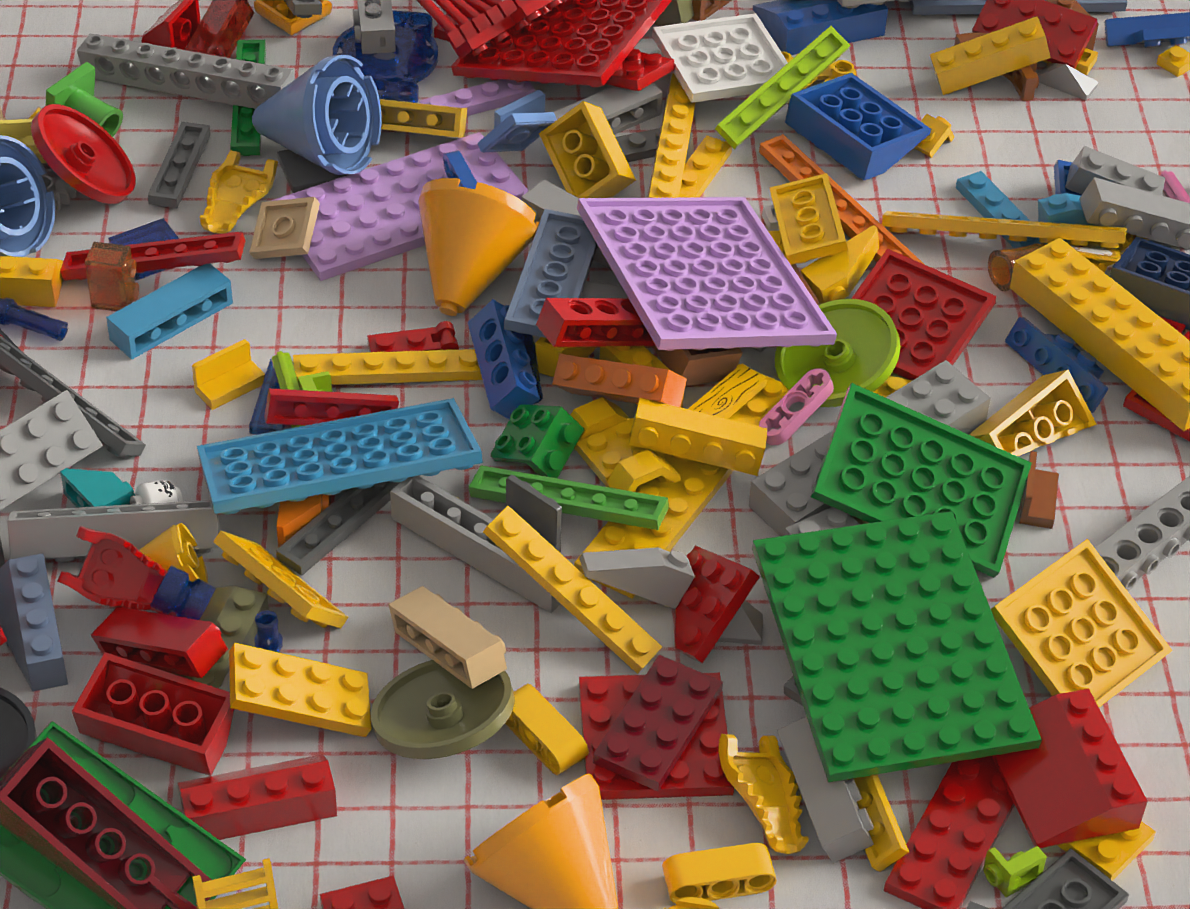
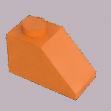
(296, 515)

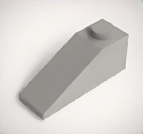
(643, 572)

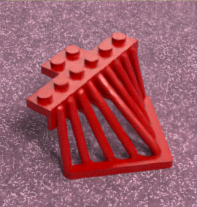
(492, 23)

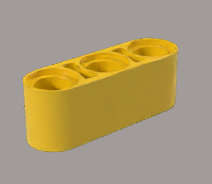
(545, 731)
(720, 872)

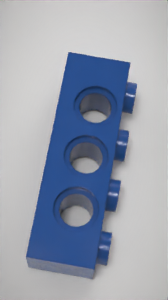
(502, 360)

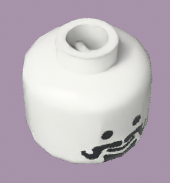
(156, 492)

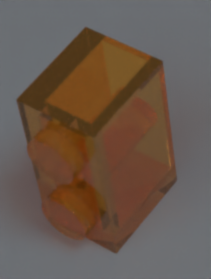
(111, 276)

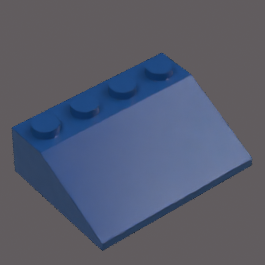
(799, 22)
(855, 124)

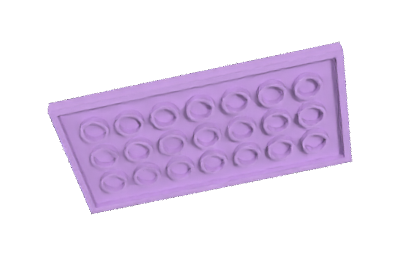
(378, 211)

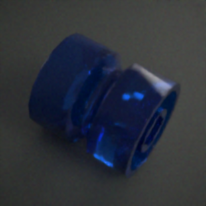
(182, 595)

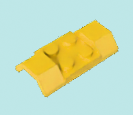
(607, 448)

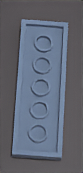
(553, 269)

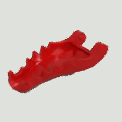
(115, 573)

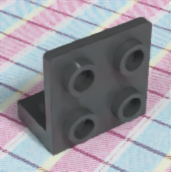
(536, 509)

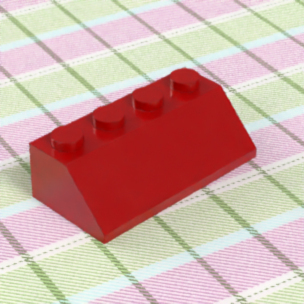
(155, 713)
(261, 797)

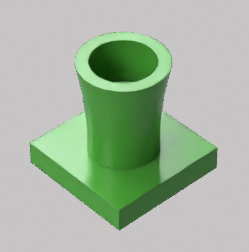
(77, 92)

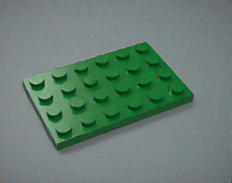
(904, 465)

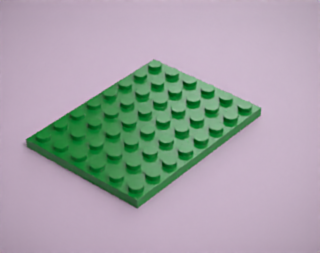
(893, 646)

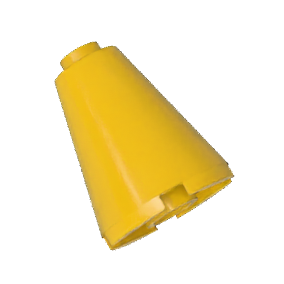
(176, 549)

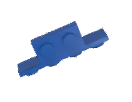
(1148, 30)
(1055, 354)

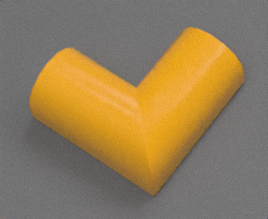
(280, 15)

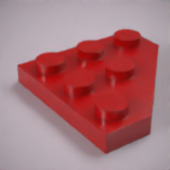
(710, 601)

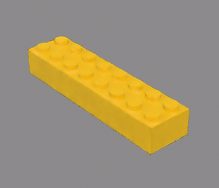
(1109, 325)

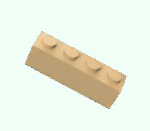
(448, 636)

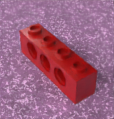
(592, 323)

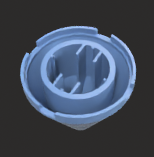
(326, 115)
(25, 204)

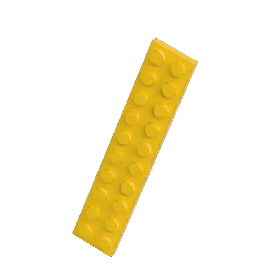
(685, 497)

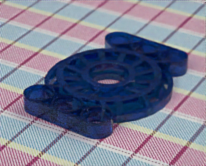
(409, 65)

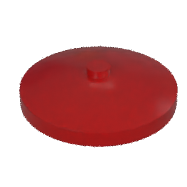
(83, 154)

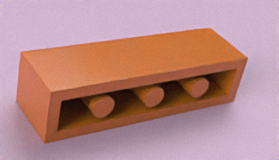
(618, 380)

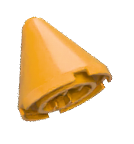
(470, 238)
(553, 853)

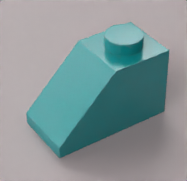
(95, 488)

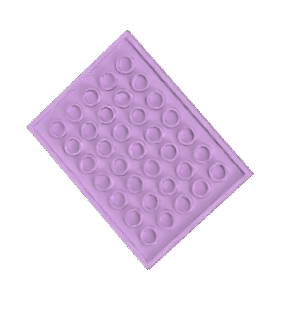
(704, 273)

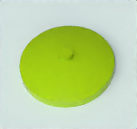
(862, 353)

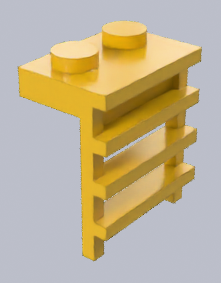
(237, 882)

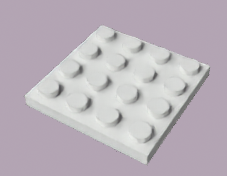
(720, 56)

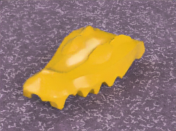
(234, 191)
(767, 789)

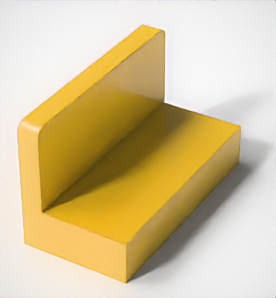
(226, 375)

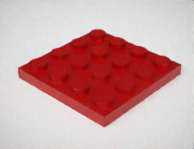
(929, 309)
(694, 774)

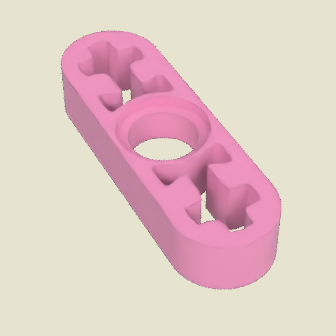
(798, 393)

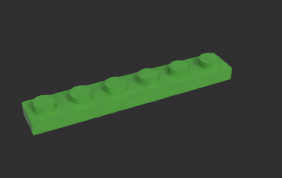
(577, 497)

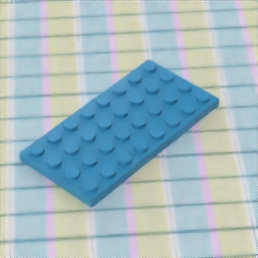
(337, 456)

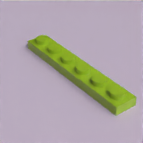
(778, 89)

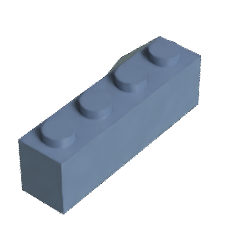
(30, 622)

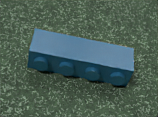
(169, 310)

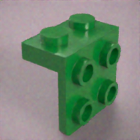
(539, 437)

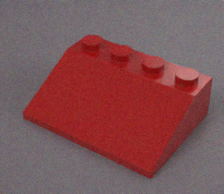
(1076, 778)

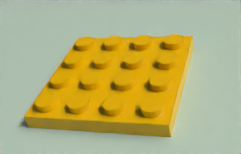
(1080, 627)

